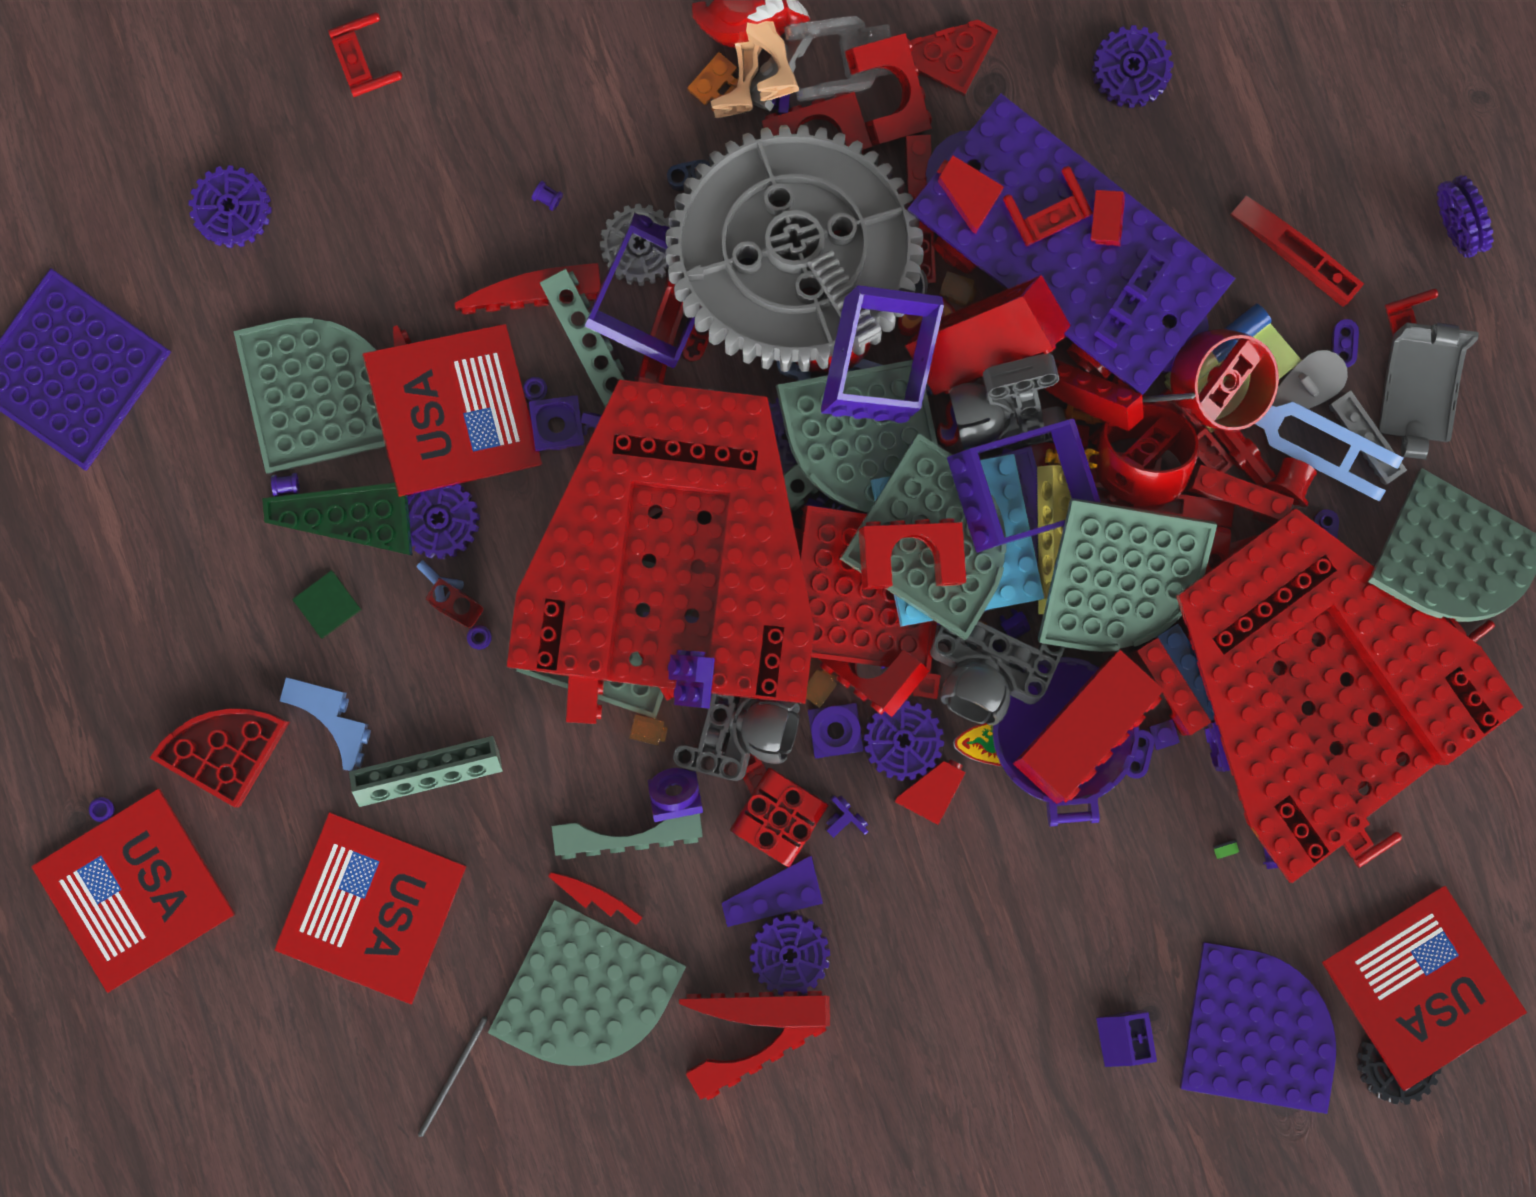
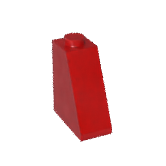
(969, 191)
(933, 791)

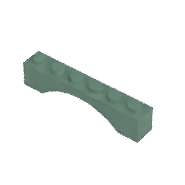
(576, 838)

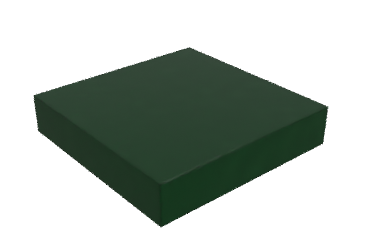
(327, 604)

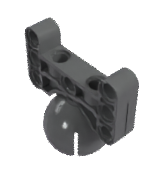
(1007, 403)
(989, 677)
(750, 727)

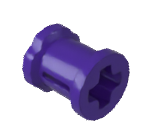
(547, 196)
(285, 484)

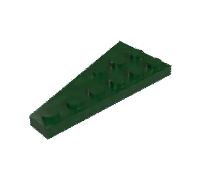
(357, 515)

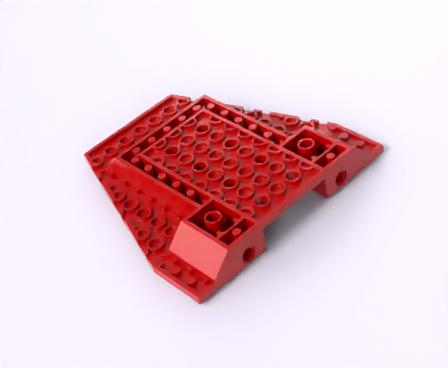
(588, 576)
(1410, 668)

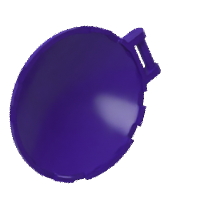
(1026, 721)

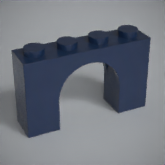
(1185, 659)

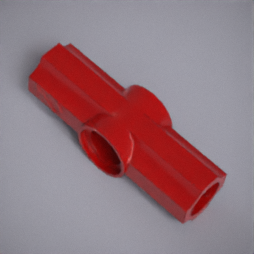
(1245, 456)

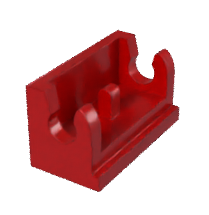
(1108, 217)

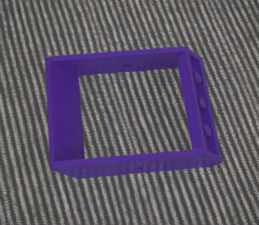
(893, 301)
(622, 332)
(976, 496)

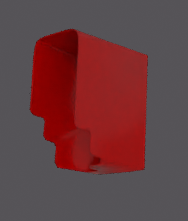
(466, 619)

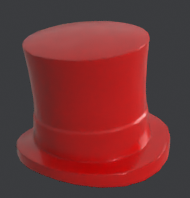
(1293, 480)

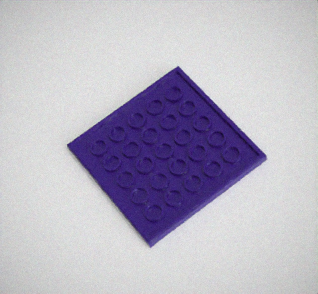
(73, 368)

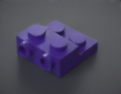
(693, 678)

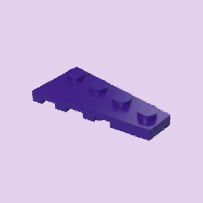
(781, 893)

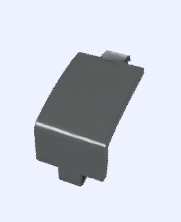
(1423, 384)

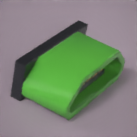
(1226, 849)

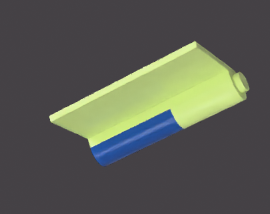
(1257, 324)

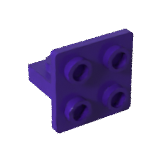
(838, 822)

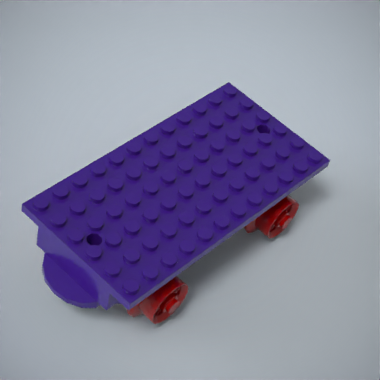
(1080, 274)

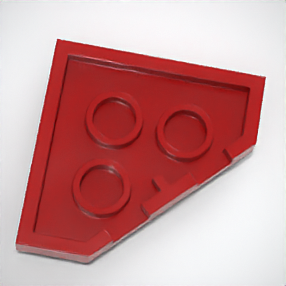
(954, 54)

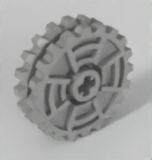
(634, 264)

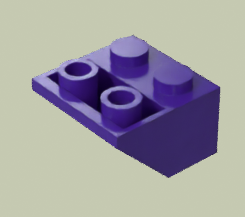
(1126, 1039)

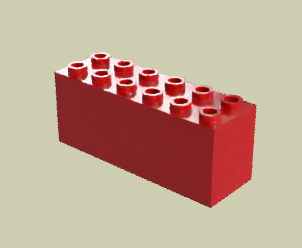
(994, 332)
(1089, 728)

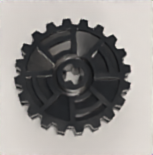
(1382, 1081)

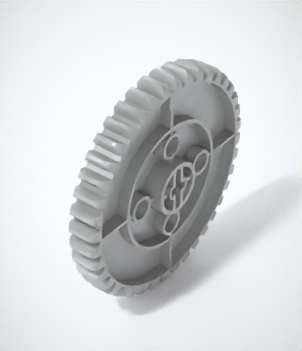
(731, 217)

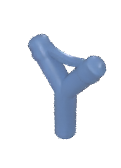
(433, 576)

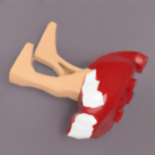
(749, 29)

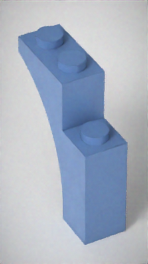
(327, 706)

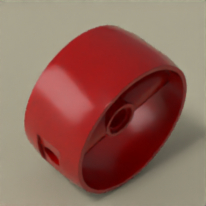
(1246, 357)
(1132, 473)

